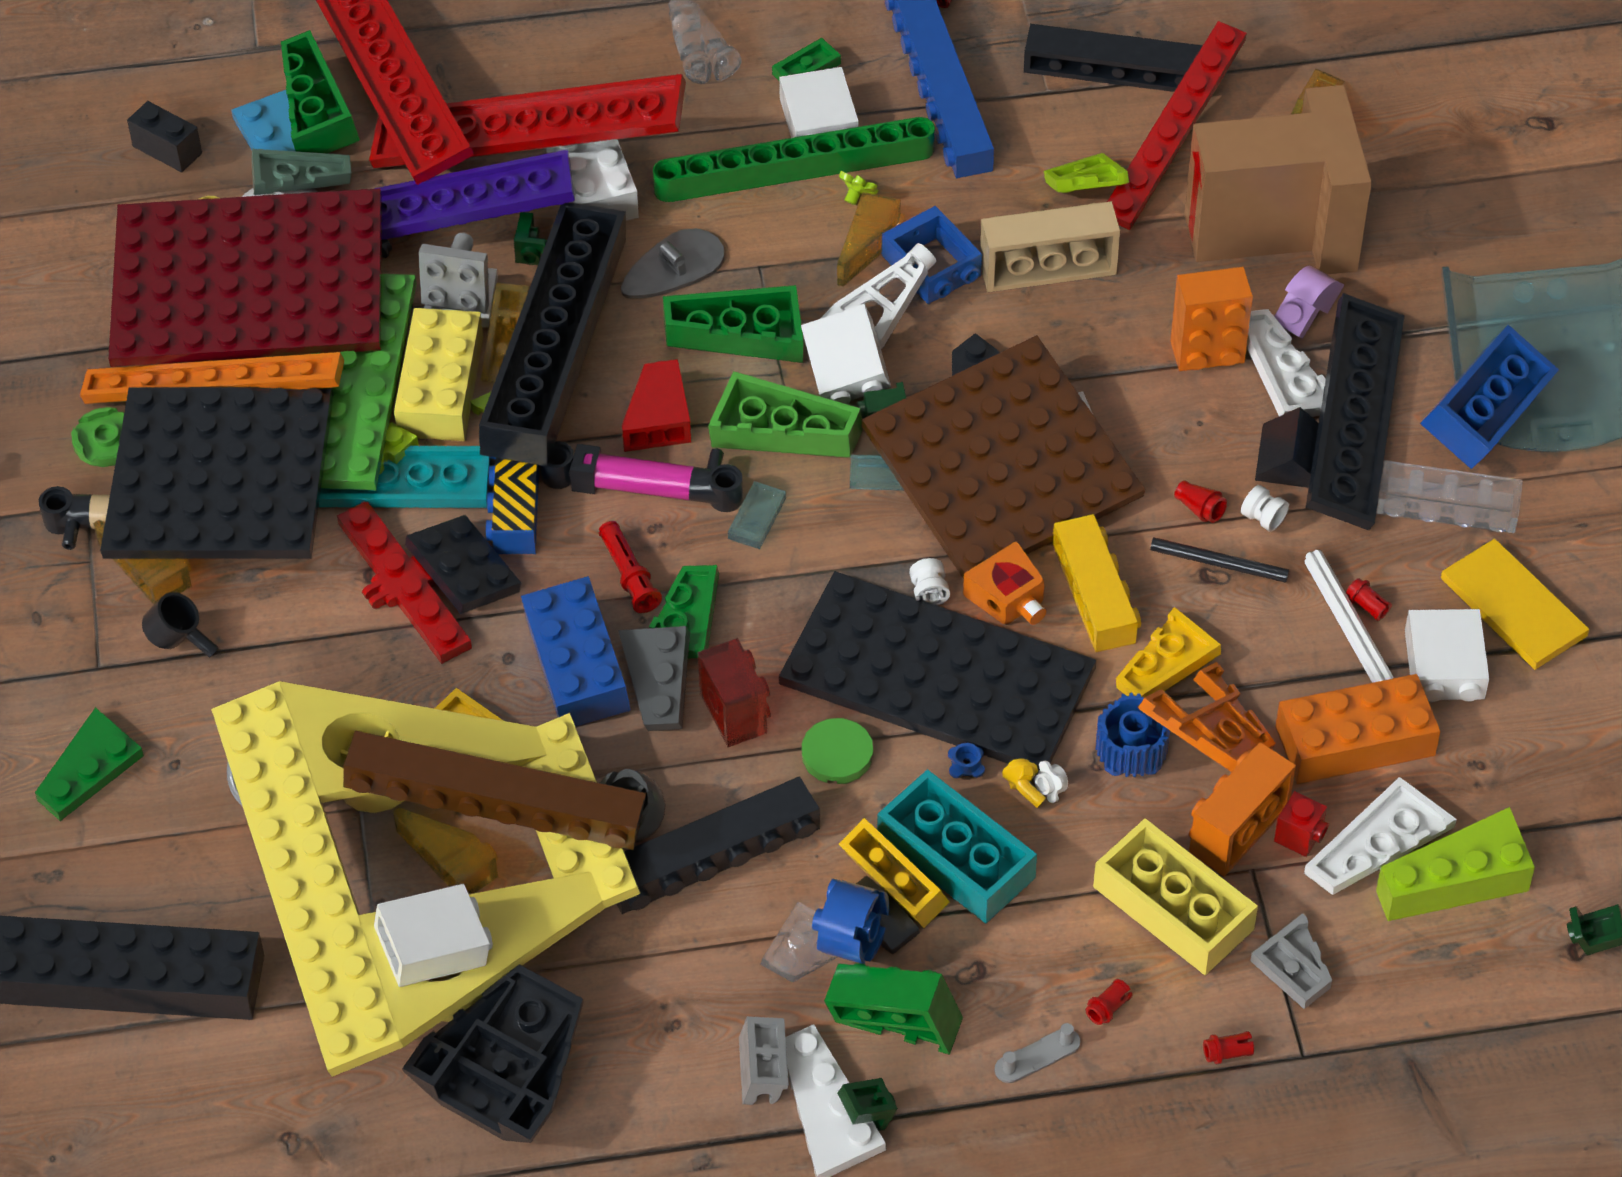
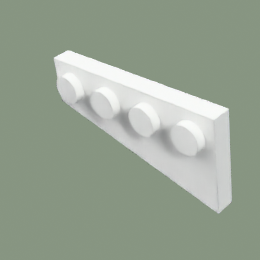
(1282, 367)
(828, 1130)

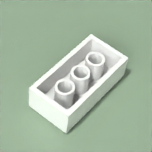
(601, 176)

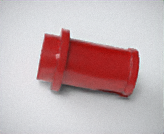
(1368, 599)
(1101, 1008)
(1227, 1047)

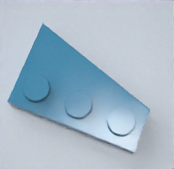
(266, 123)

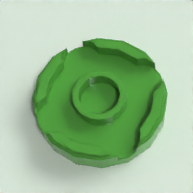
(98, 436)
(837, 750)

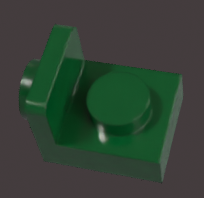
(527, 245)
(868, 1102)

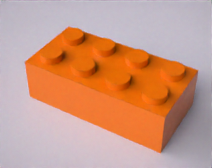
(1357, 728)

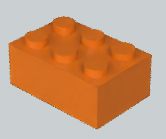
(1211, 318)
(1240, 808)

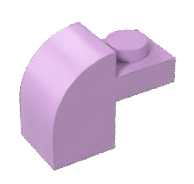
(1307, 294)

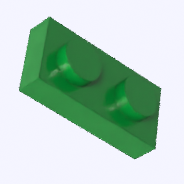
(811, 58)

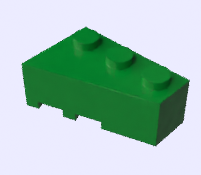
(896, 1001)

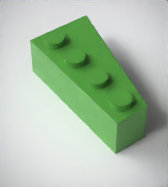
(783, 420)

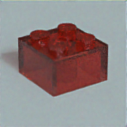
(733, 692)

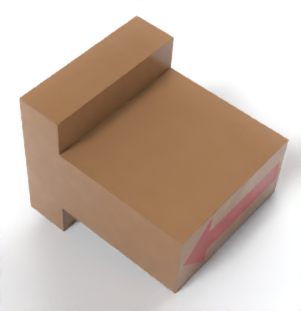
(1281, 185)

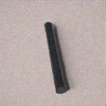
(1219, 560)

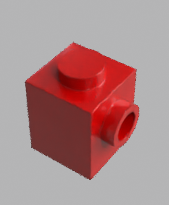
(1301, 824)

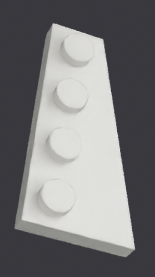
(1380, 834)

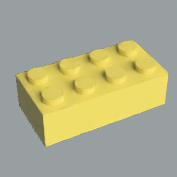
(439, 373)
(1175, 896)

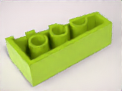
(1458, 870)

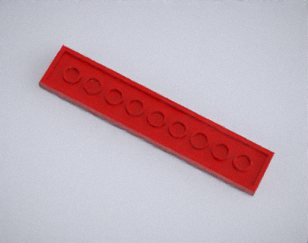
(398, 85)
(558, 117)

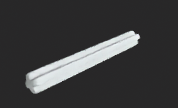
(1347, 617)

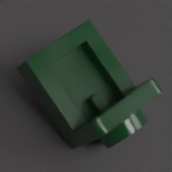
(1597, 929)

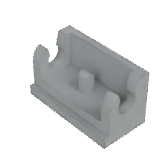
(763, 1058)

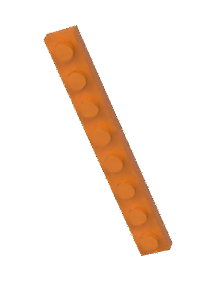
(283, 372)

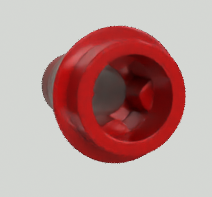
(1202, 501)

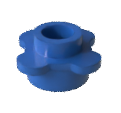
(969, 753)

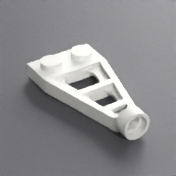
(892, 310)

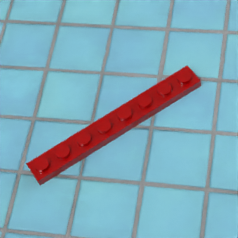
(1176, 122)

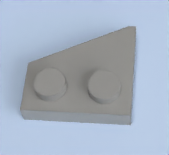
(1294, 963)

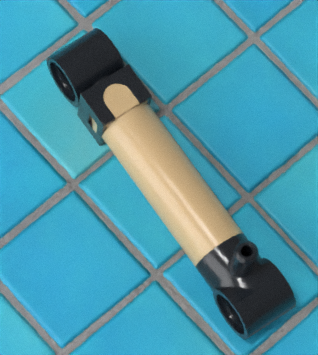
(68, 512)

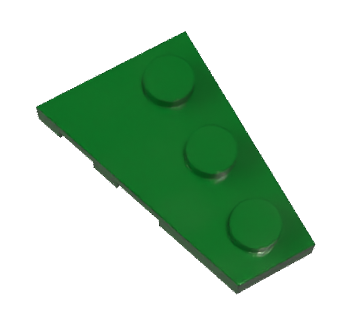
(691, 605)
(87, 765)

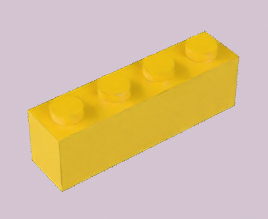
(1096, 583)

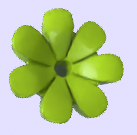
(856, 187)

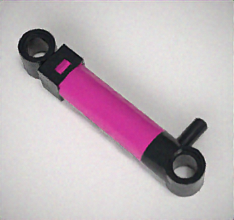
(591, 470)

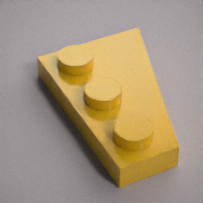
(1169, 657)

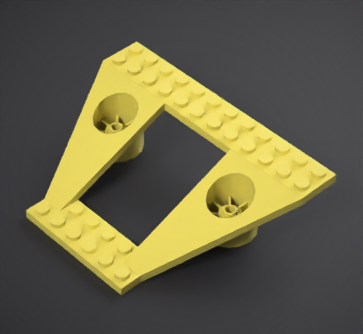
(290, 758)

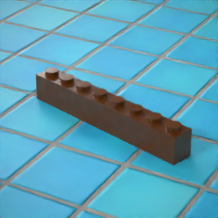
(493, 790)

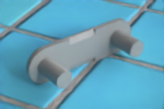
(1038, 1055)

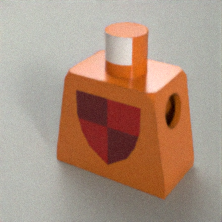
(1007, 586)

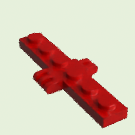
(402, 583)

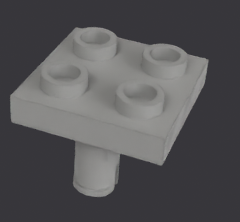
(454, 275)

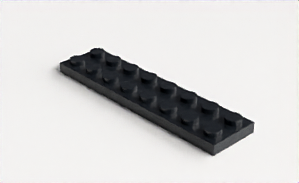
(1355, 412)

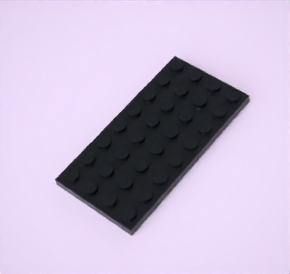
(937, 671)

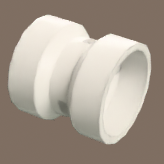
(1264, 508)
(929, 581)

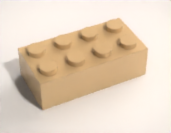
(1049, 246)

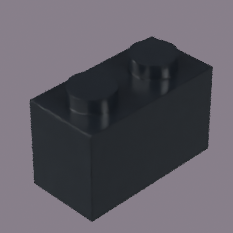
(164, 136)

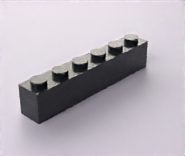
(1107, 57)
(721, 841)

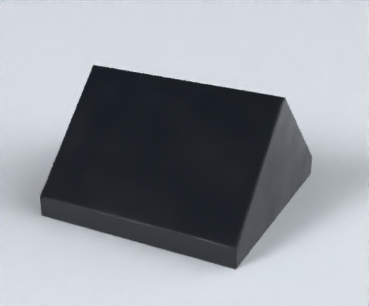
(1287, 449)

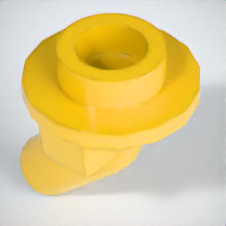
(1019, 774)

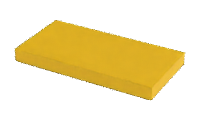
(1515, 604)

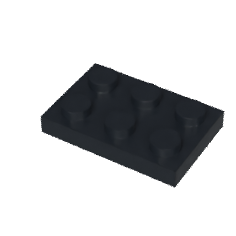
(463, 564)

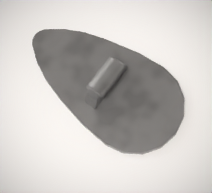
(674, 264)

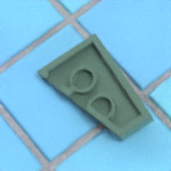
(297, 170)

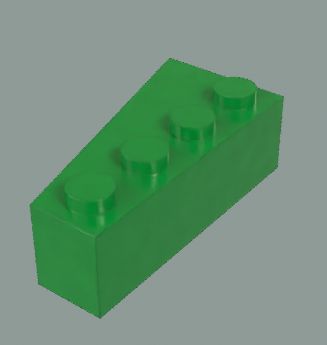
(316, 106)
(737, 322)

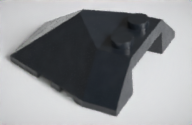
(502, 1055)

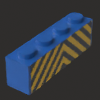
(513, 506)

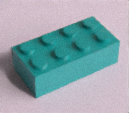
(957, 846)

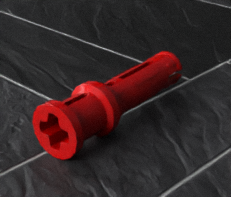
(634, 577)

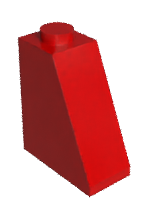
(657, 409)

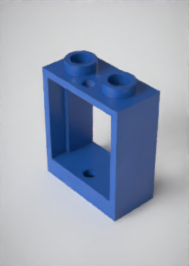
(923, 229)

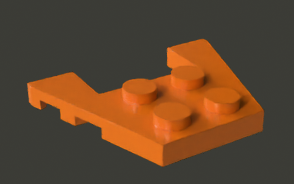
(1217, 730)

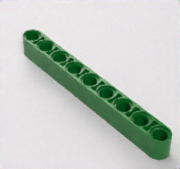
(793, 159)

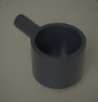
(172, 621)

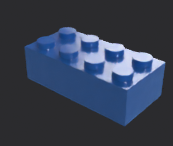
(1489, 396)
(576, 652)

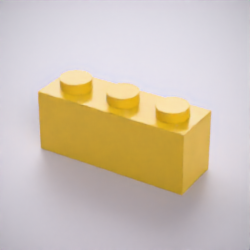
(894, 873)

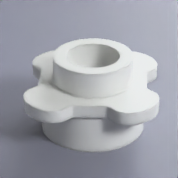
(1051, 780)

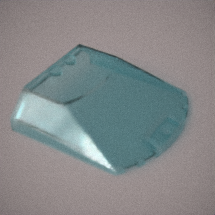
(1572, 322)

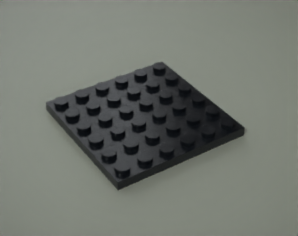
(218, 473)

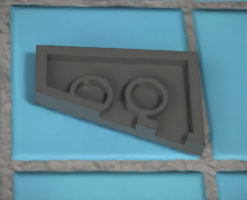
(658, 673)

